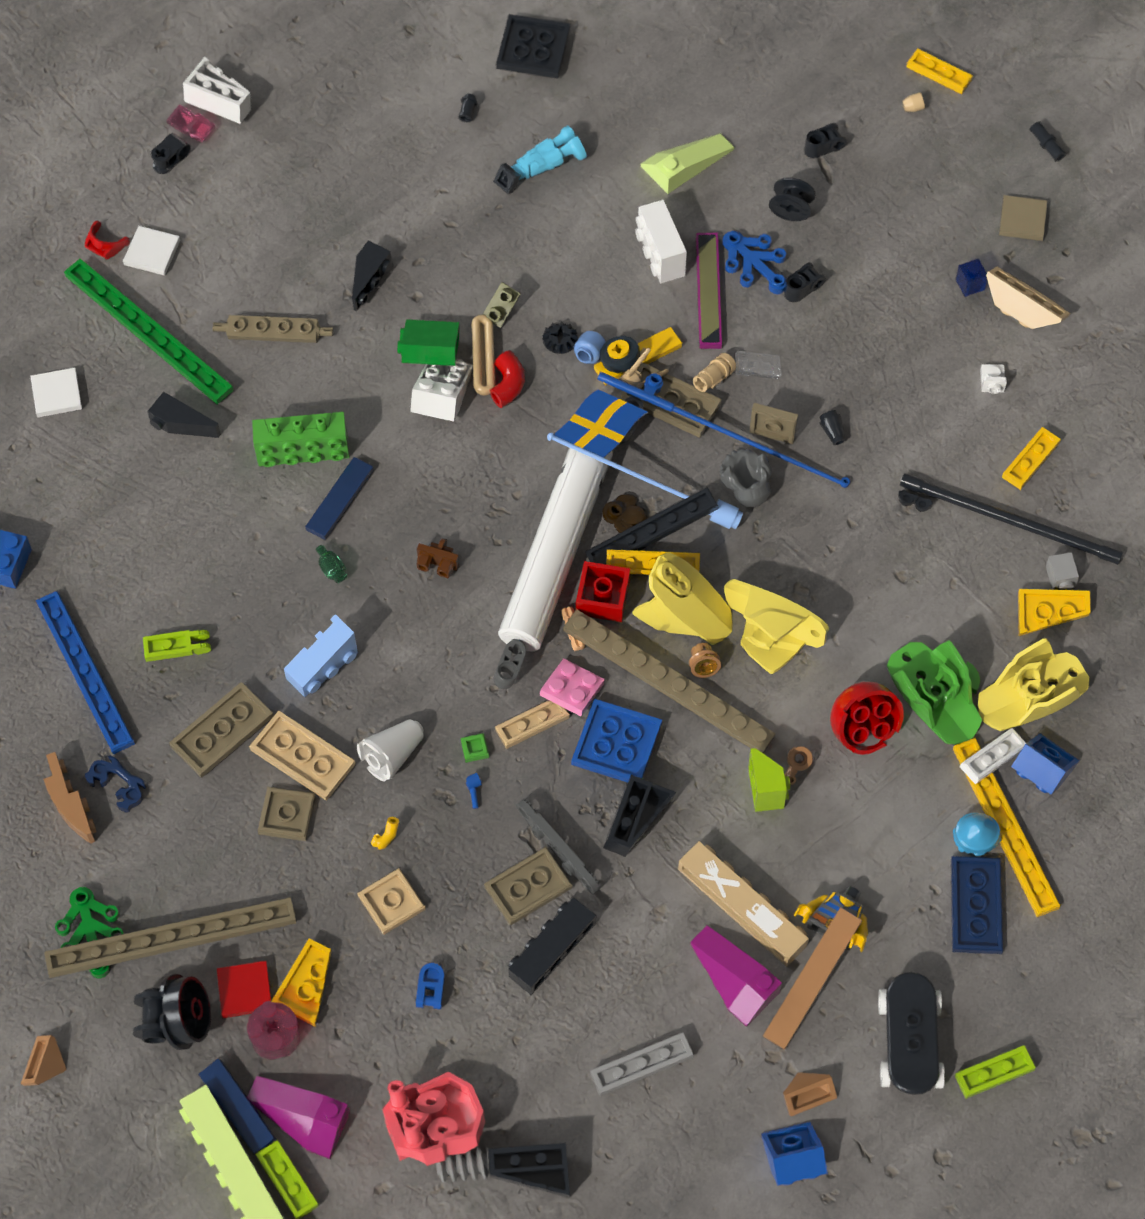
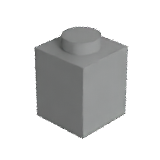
(1062, 571)

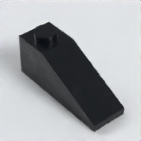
(178, 418)

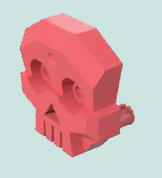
(417, 1125)

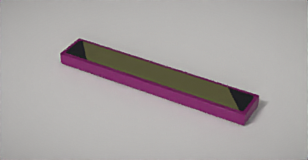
(708, 291)

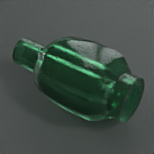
(331, 564)

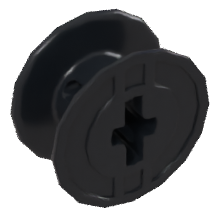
(792, 199)

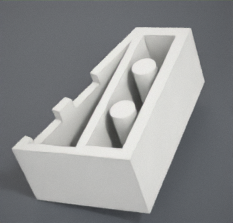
(216, 93)

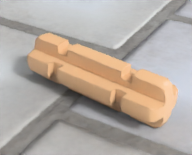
(566, 614)

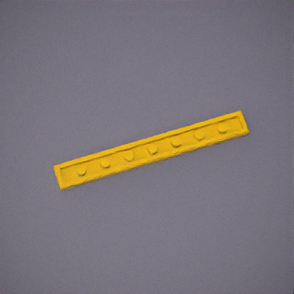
(1012, 837)

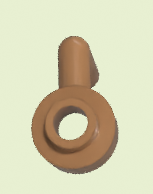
(794, 767)

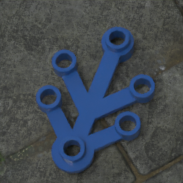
(754, 258)

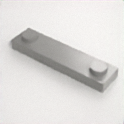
(641, 1064)

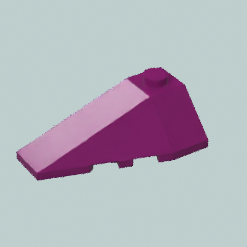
(738, 977)
(304, 1115)

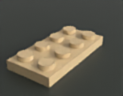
(302, 755)

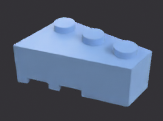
(323, 658)

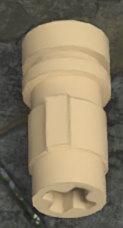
(714, 373)

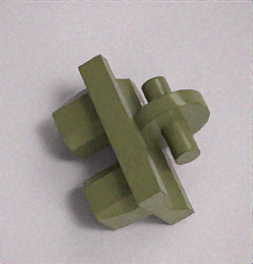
(501, 304)

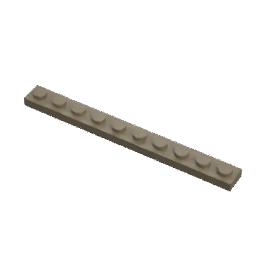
(668, 681)
(169, 937)

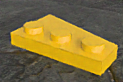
(1048, 608)
(305, 982)

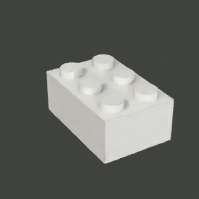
(661, 241)

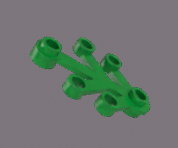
(88, 924)

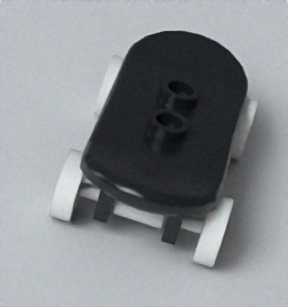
(912, 1034)

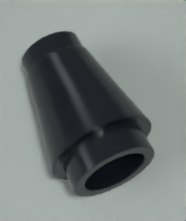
(833, 427)

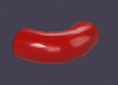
(512, 380)

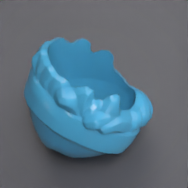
(976, 833)

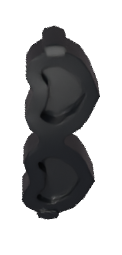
(908, 499)

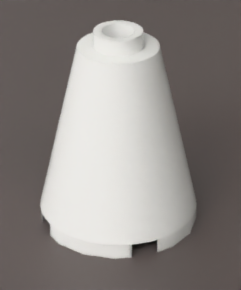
(390, 748)

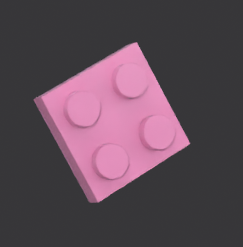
(572, 687)

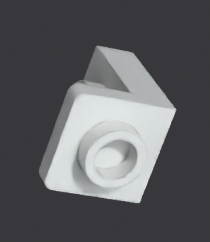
(992, 378)

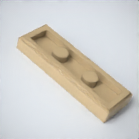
(531, 723)

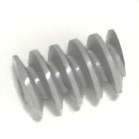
(464, 1165)

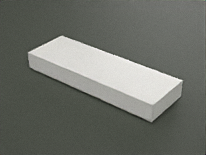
(993, 756)

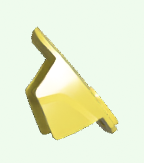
(684, 602)
(773, 625)
(1023, 688)

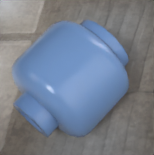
(588, 347)

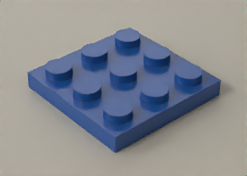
(616, 741)

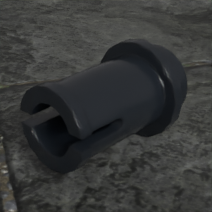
(468, 103)

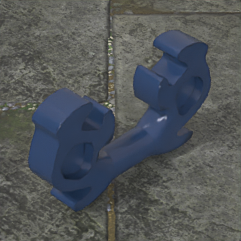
(132, 795)

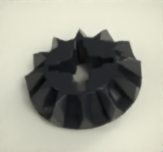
(568, 341)

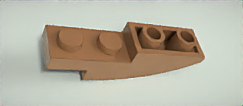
(68, 802)

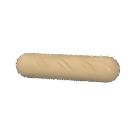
(483, 354)

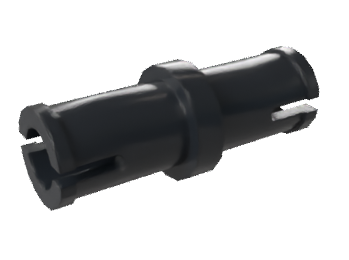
(1047, 141)

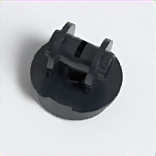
(174, 1012)

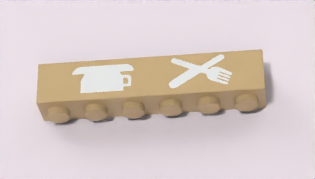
(743, 903)

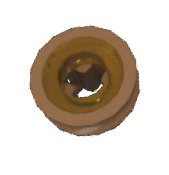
(707, 657)

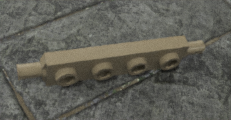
(273, 329)

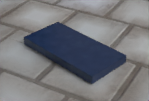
(976, 905)

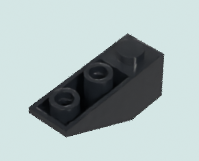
(370, 266)

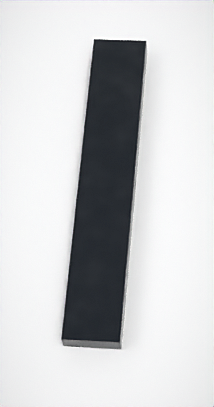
(657, 526)

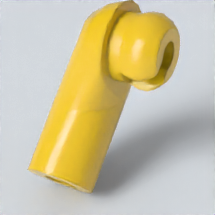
(389, 834)

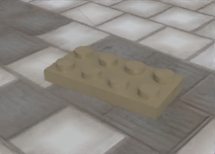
(684, 397)
(221, 729)

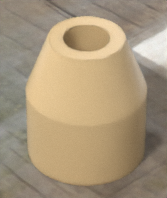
(913, 103)

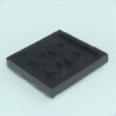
(533, 46)

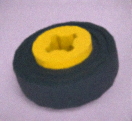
(619, 354)

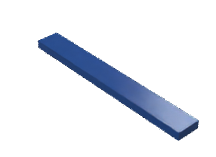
(85, 672)

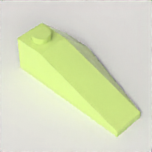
(680, 164)

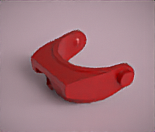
(101, 248)

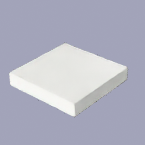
(151, 250)
(56, 392)

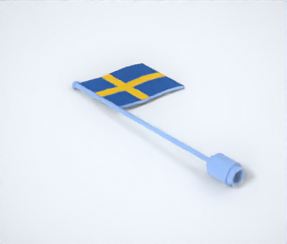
(602, 425)

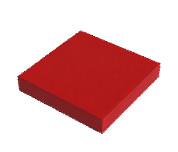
(243, 988)

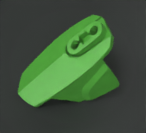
(945, 693)

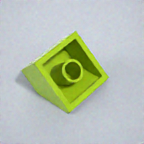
(767, 782)

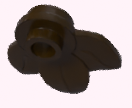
(627, 512)

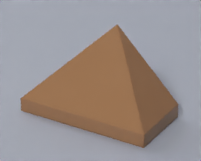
(44, 1061)
(808, 1091)

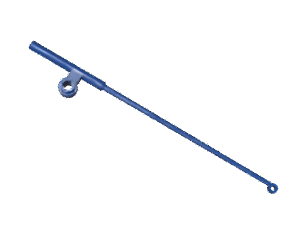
(653, 385)

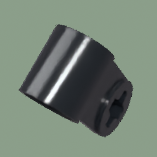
(824, 141)
(169, 153)
(803, 283)

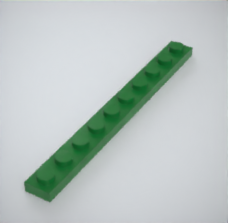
(149, 331)

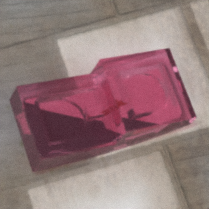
(191, 125)

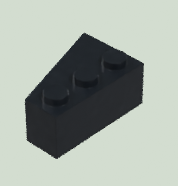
(637, 811)
(533, 1167)

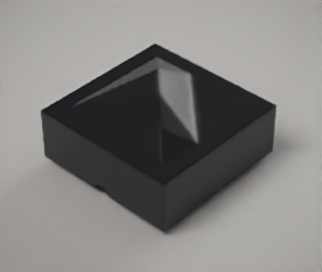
(506, 178)

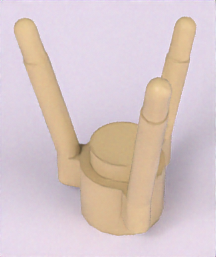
(633, 376)

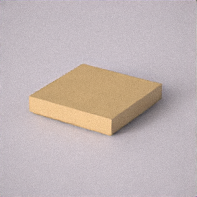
(391, 901)

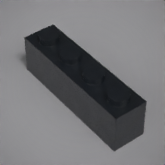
(551, 946)

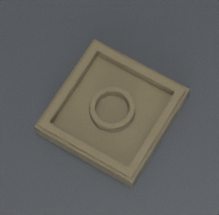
(1023, 218)
(773, 423)
(286, 814)

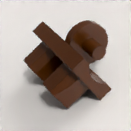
(438, 555)

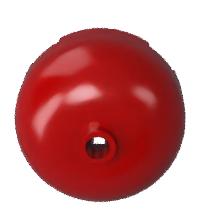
(866, 709)

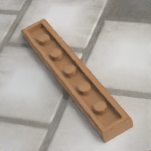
(812, 978)

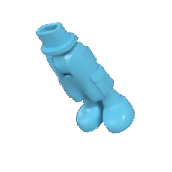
(547, 155)

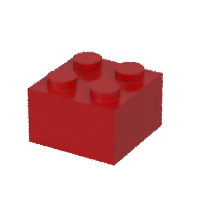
(603, 591)

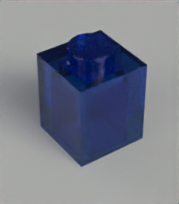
(971, 277)

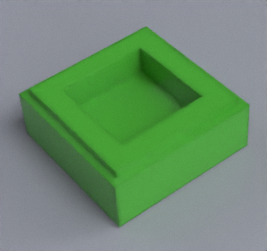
(474, 747)

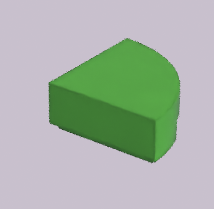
(974, 676)

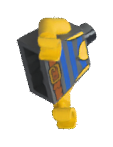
(824, 908)

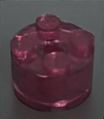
(267, 1018)

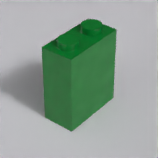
(429, 342)

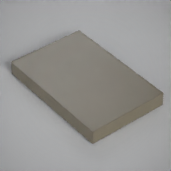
(528, 886)

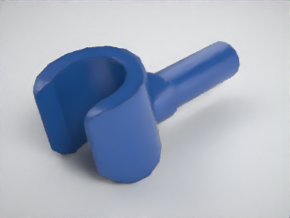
(472, 782)

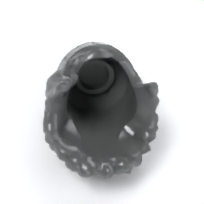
(747, 476)

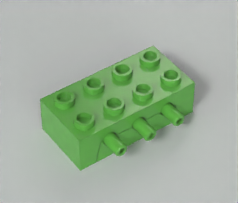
(300, 439)

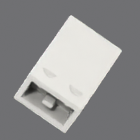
(441, 390)

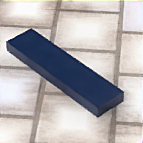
(339, 498)
(237, 1106)

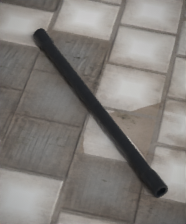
(1101, 551)

